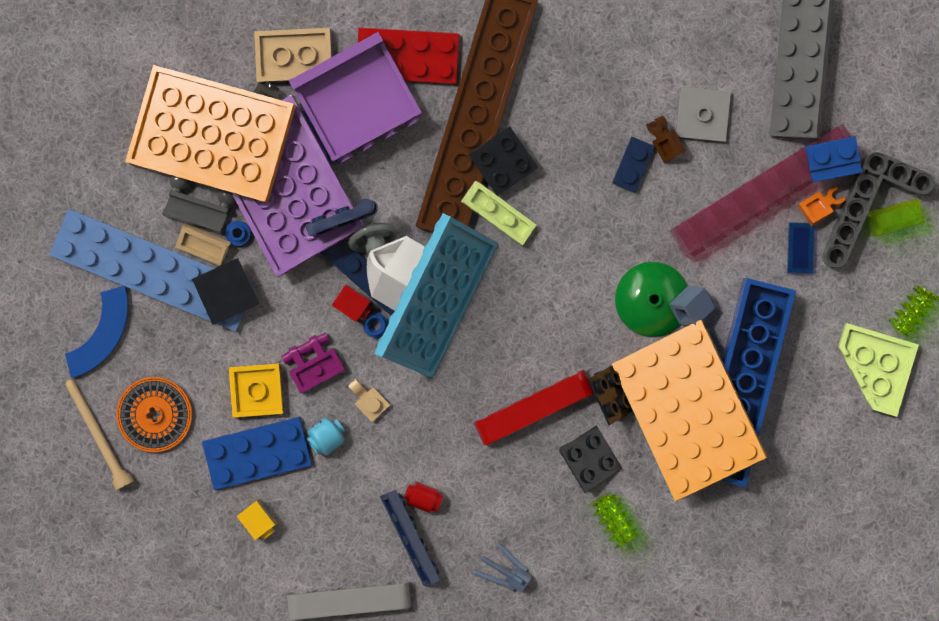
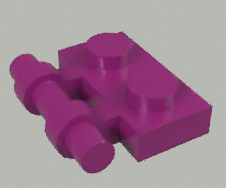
(317, 369)

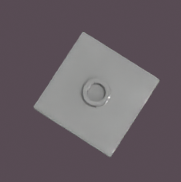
(703, 114)

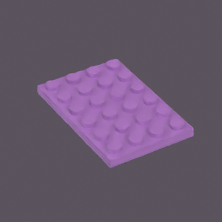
(301, 191)

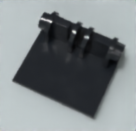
(503, 161)
(610, 394)
(590, 459)

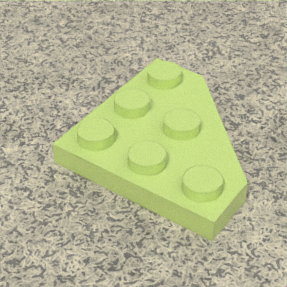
(878, 365)

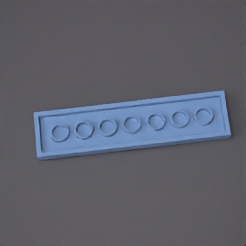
(133, 263)

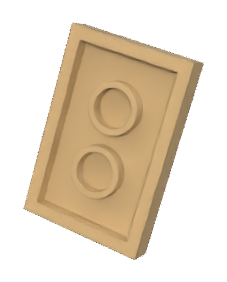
(289, 53)

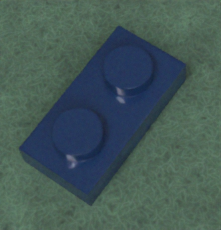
(633, 164)

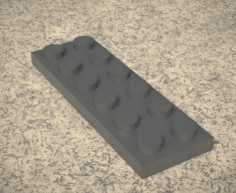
(801, 68)

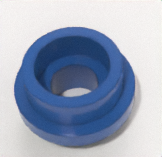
(246, 233)
(367, 325)

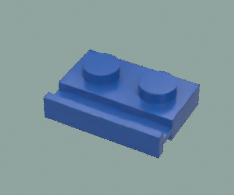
(833, 159)

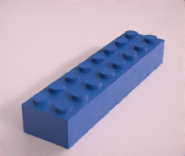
(755, 349)

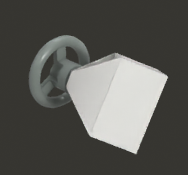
(388, 261)

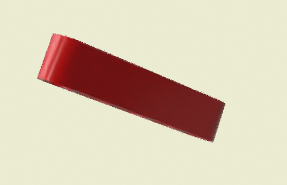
(533, 407)

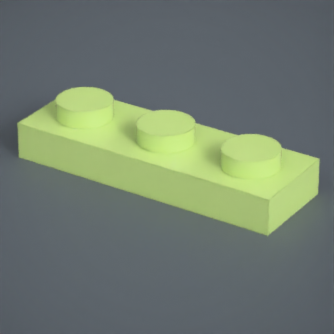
(498, 213)

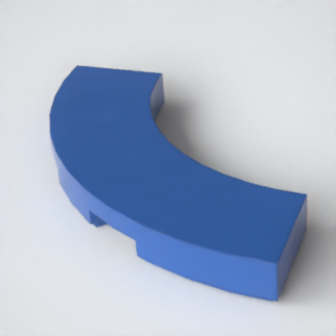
(105, 336)

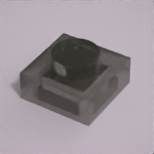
(268, 90)

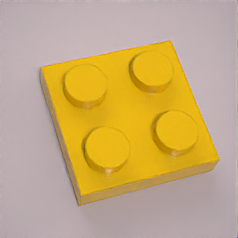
(256, 390)

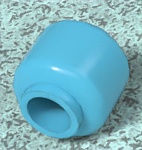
(325, 436)

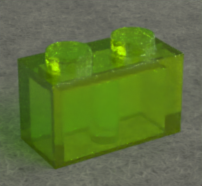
(895, 217)

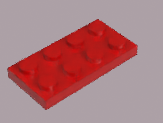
(420, 54)

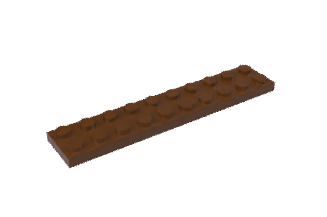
(476, 107)

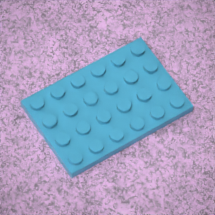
(436, 296)

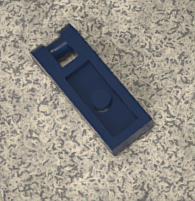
(343, 217)

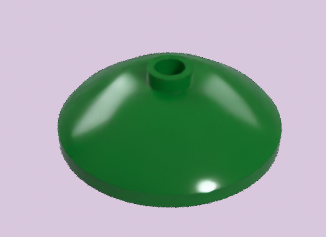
(634, 293)

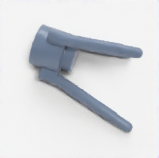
(516, 578)

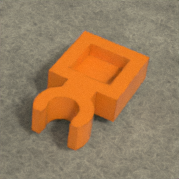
(818, 207)

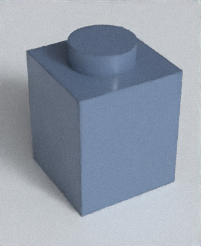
(692, 305)

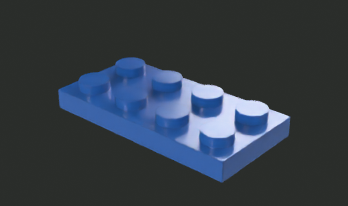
(256, 453)

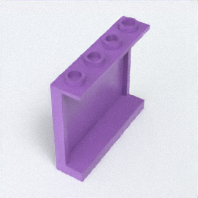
(356, 98)

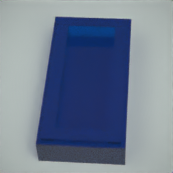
(800, 248)

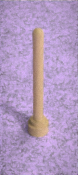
(120, 477)

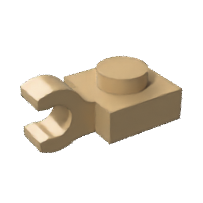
(370, 401)

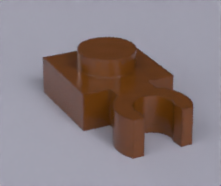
(666, 142)

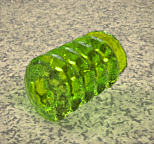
(913, 311)
(614, 519)

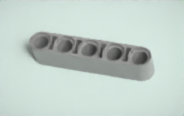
(348, 601)

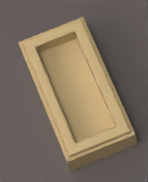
(202, 244)

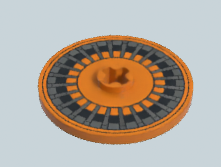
(137, 404)

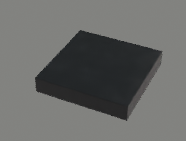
(225, 291)

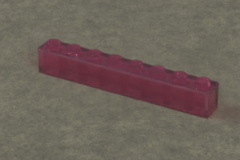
(748, 200)

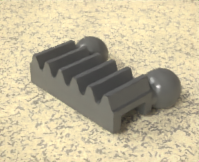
(196, 211)

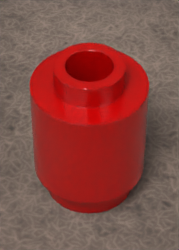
(423, 497)

